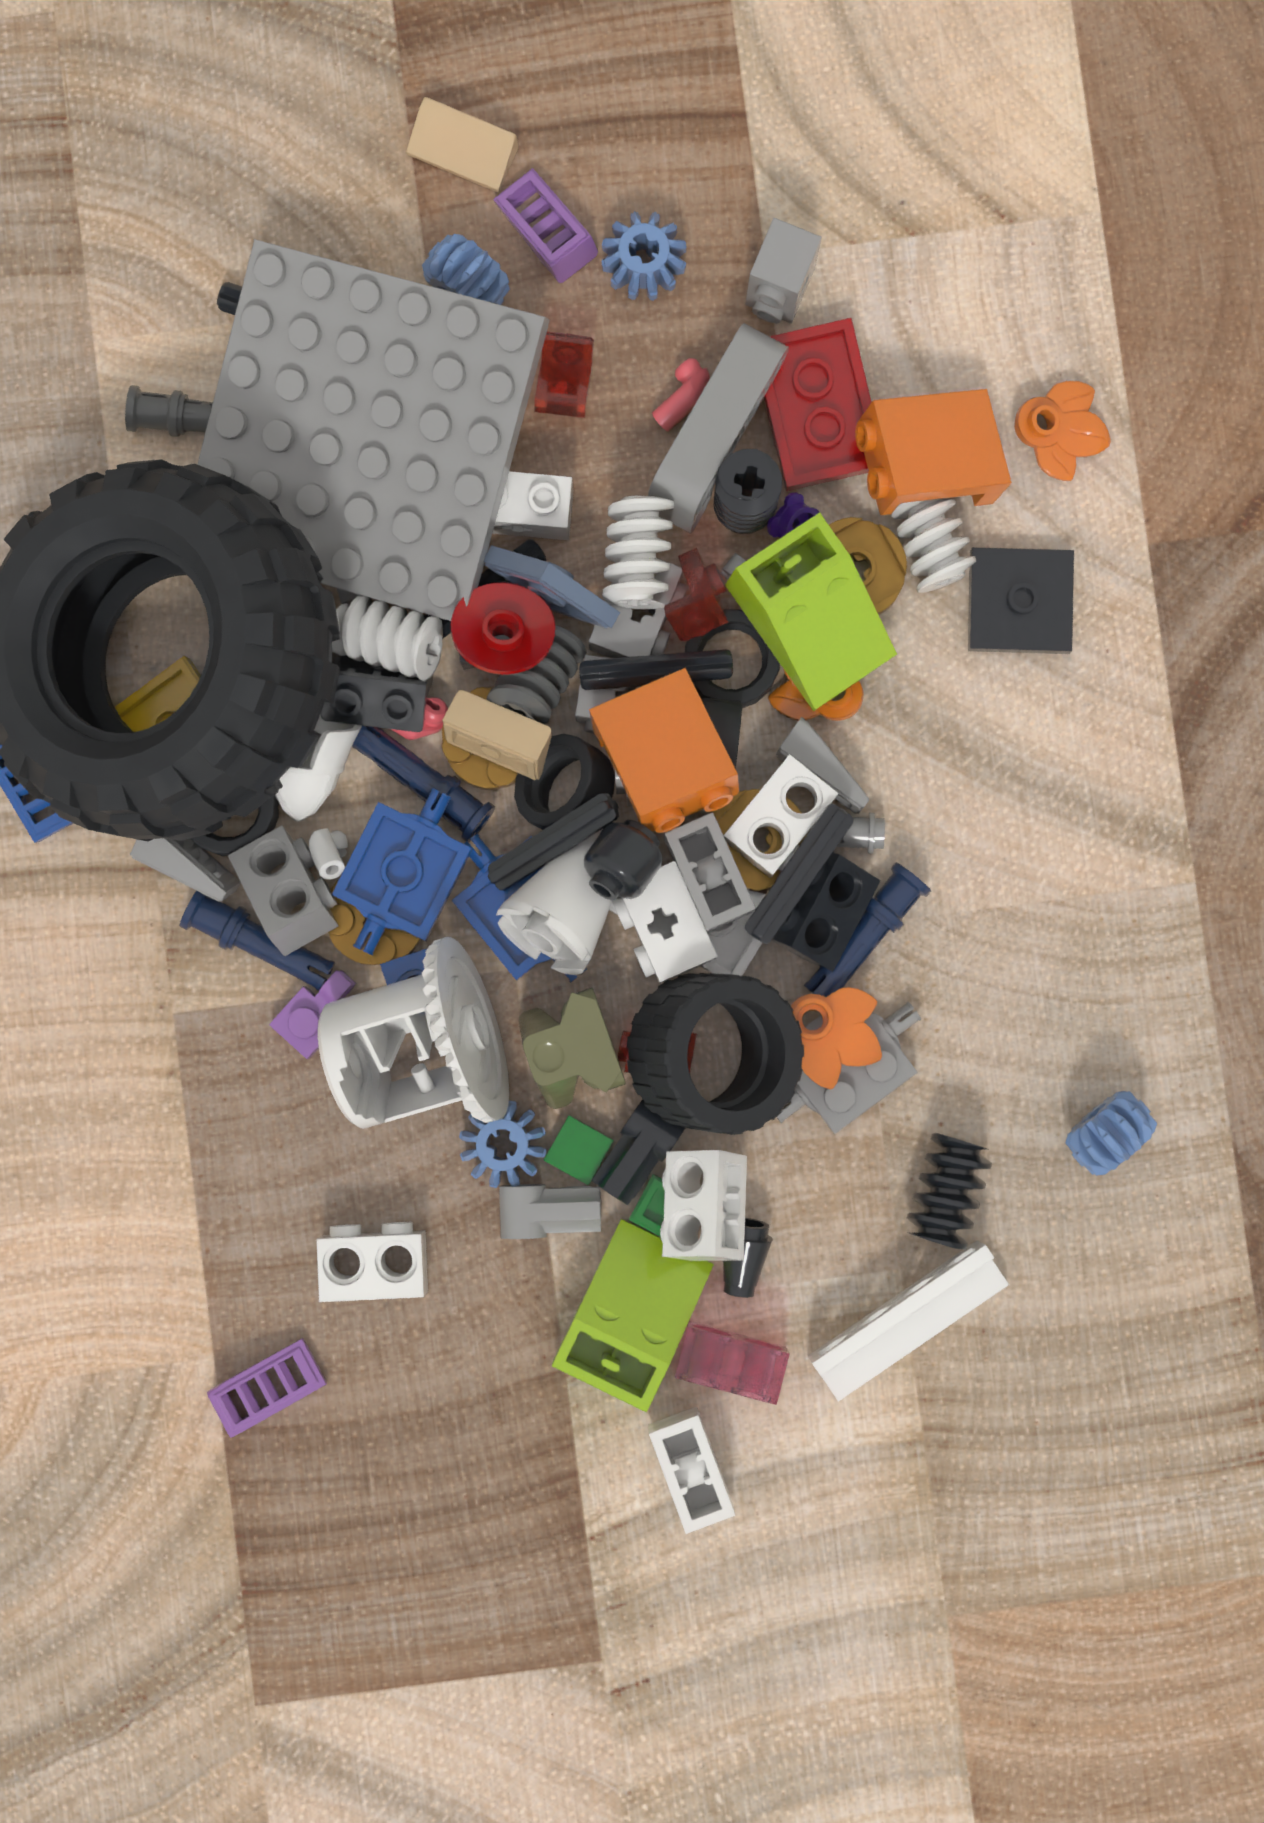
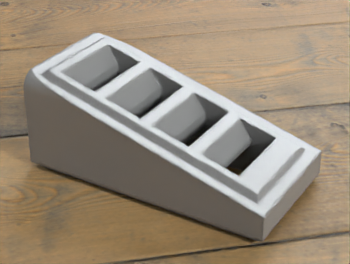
(814, 754)
(188, 865)

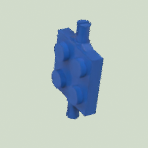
(402, 871)
(480, 905)

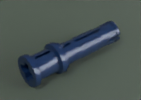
(463, 809)
(881, 916)
(234, 929)

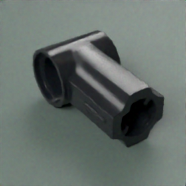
(639, 1149)

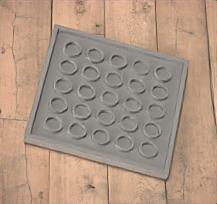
(374, 420)

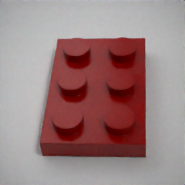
(818, 405)

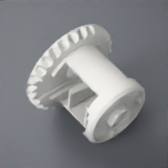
(442, 1005)

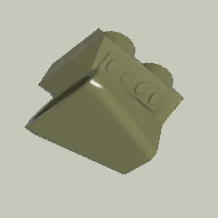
(570, 1049)

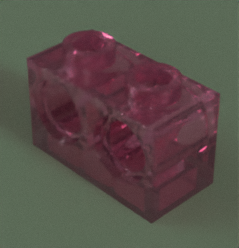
(731, 1362)

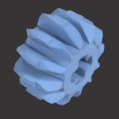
(658, 245)
(465, 269)
(1111, 1133)
(488, 1153)

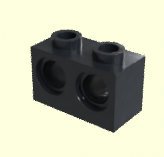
(828, 913)

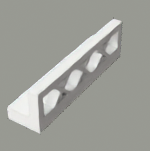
(908, 1320)

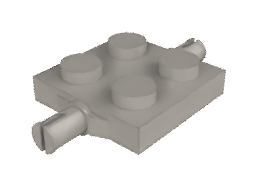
(859, 1086)

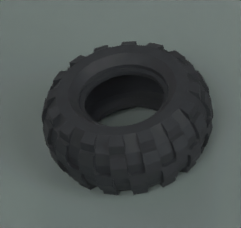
(262, 671)

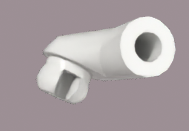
(327, 852)

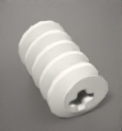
(933, 542)
(636, 551)
(389, 637)

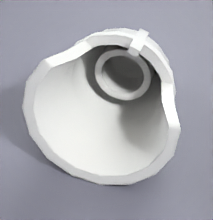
(313, 782)

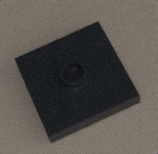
(1021, 600)

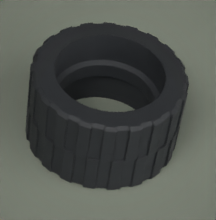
(768, 1061)

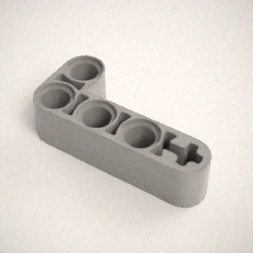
(716, 425)

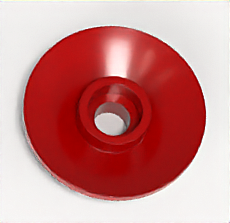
(503, 611)

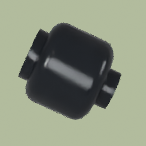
(623, 860)

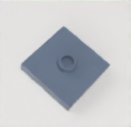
(552, 585)

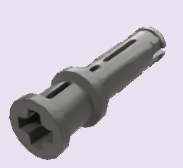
(165, 412)

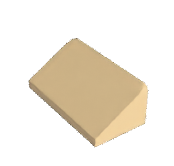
(462, 144)
(497, 734)

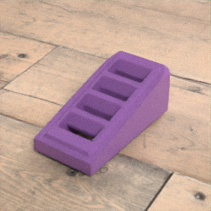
(565, 251)
(228, 1413)

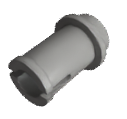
(865, 834)

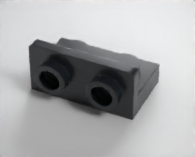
(377, 697)

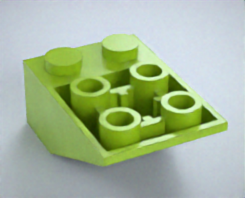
(812, 611)
(631, 1317)

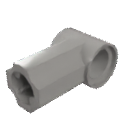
(534, 1210)

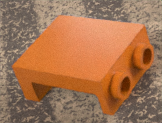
(932, 449)
(666, 751)

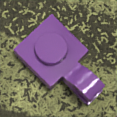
(300, 1017)

